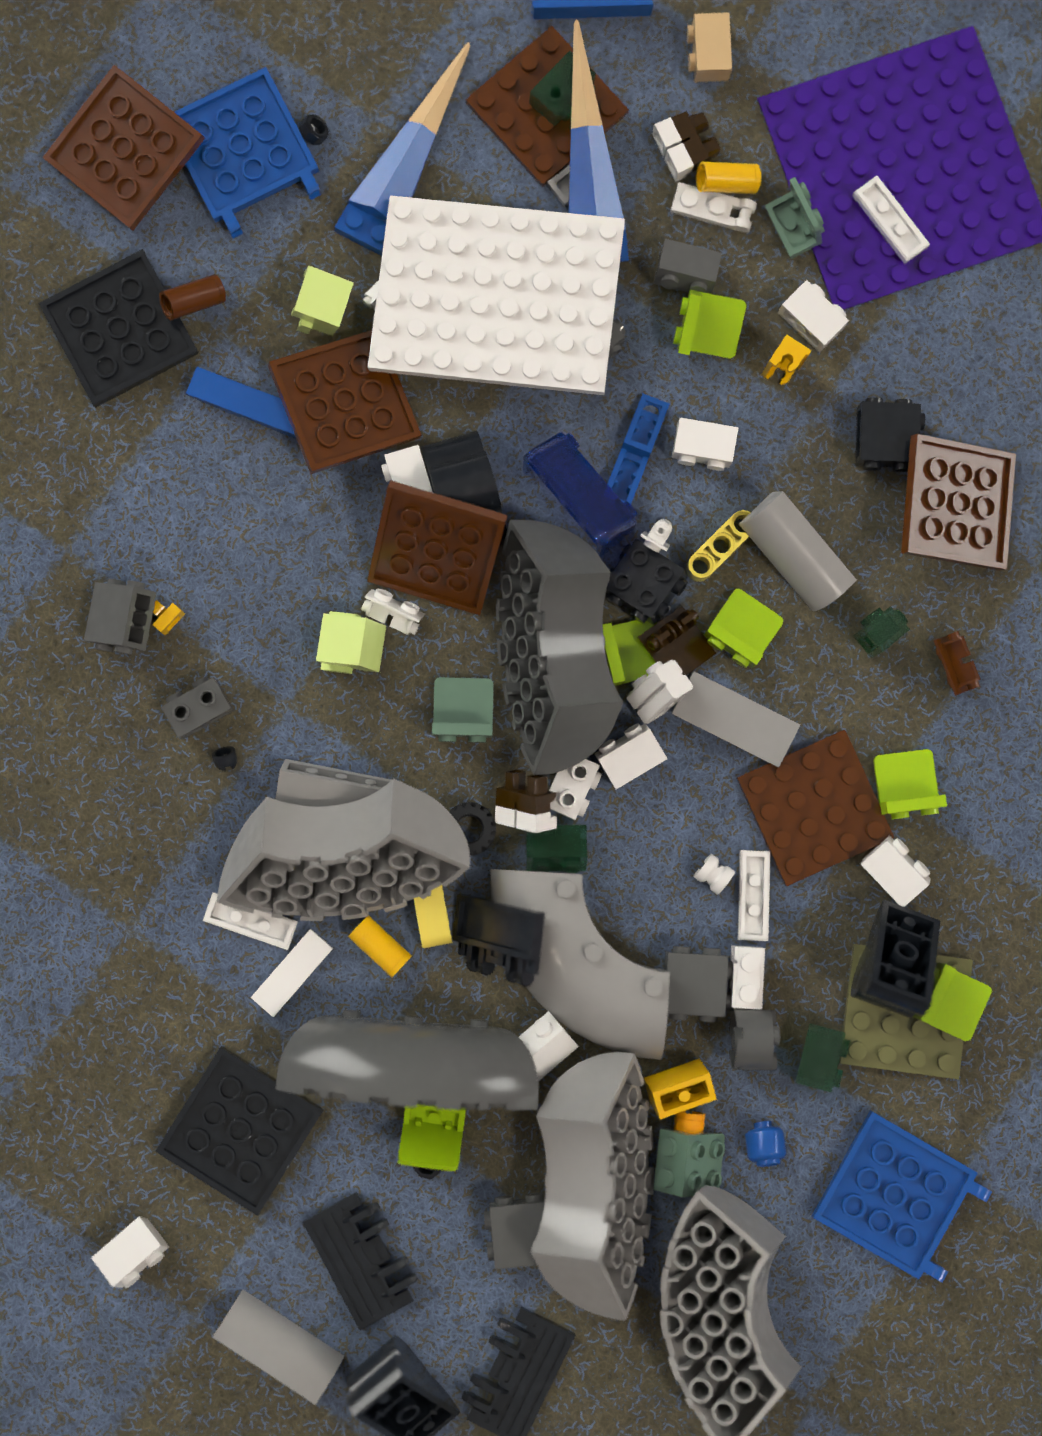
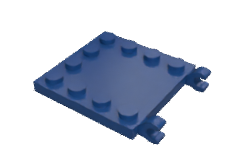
(247, 147)
(896, 1196)

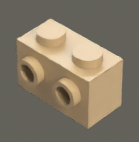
(710, 46)

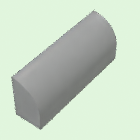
(797, 551)
(736, 719)
(323, 786)
(278, 1346)

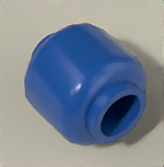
(765, 1144)

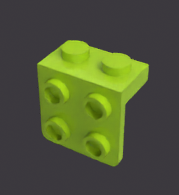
(710, 324)
(743, 628)
(624, 651)
(907, 783)
(956, 1002)
(431, 1137)

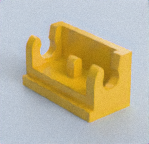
(788, 357)

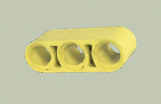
(710, 556)
(433, 919)

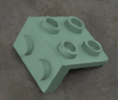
(795, 221)
(463, 709)
(688, 1162)

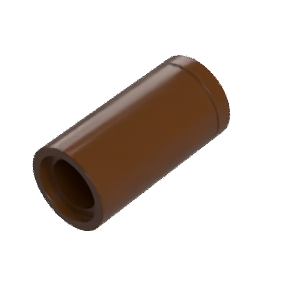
(192, 297)

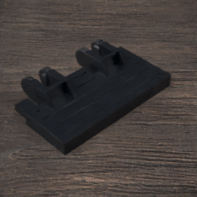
(499, 936)
(356, 1262)
(522, 1376)

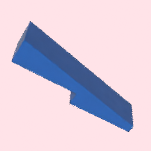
(590, 8)
(240, 400)
(637, 448)

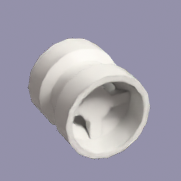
(715, 875)

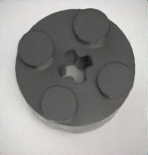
(753, 1039)

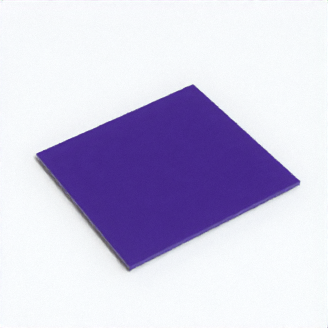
(935, 140)

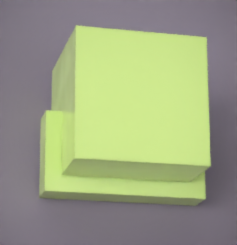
(321, 301)
(350, 643)

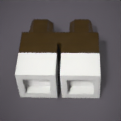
(681, 144)
(525, 805)

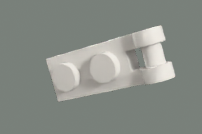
(713, 207)

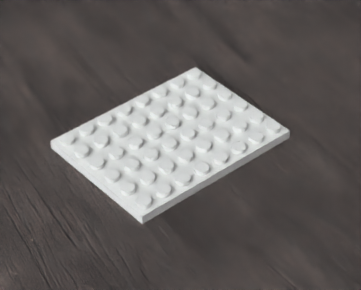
(496, 295)

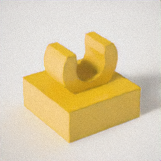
(166, 617)

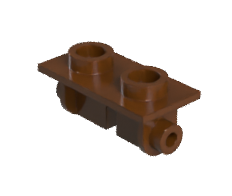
(950, 651)

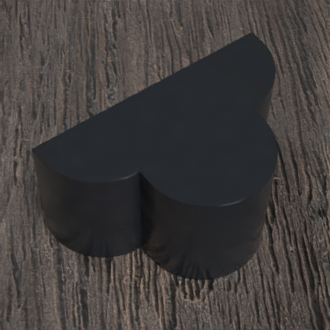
(463, 472)
(898, 961)
(398, 1393)

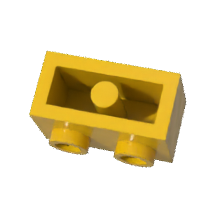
(680, 1088)

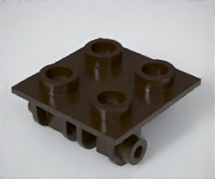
(678, 640)

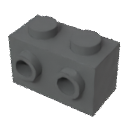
(687, 267)
(196, 707)

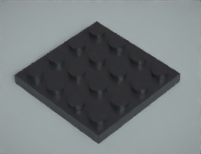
(117, 329)
(239, 1131)

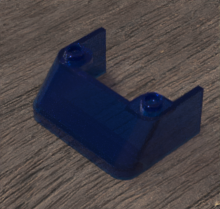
(581, 491)

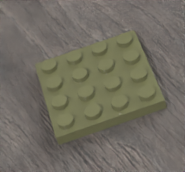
(897, 1042)

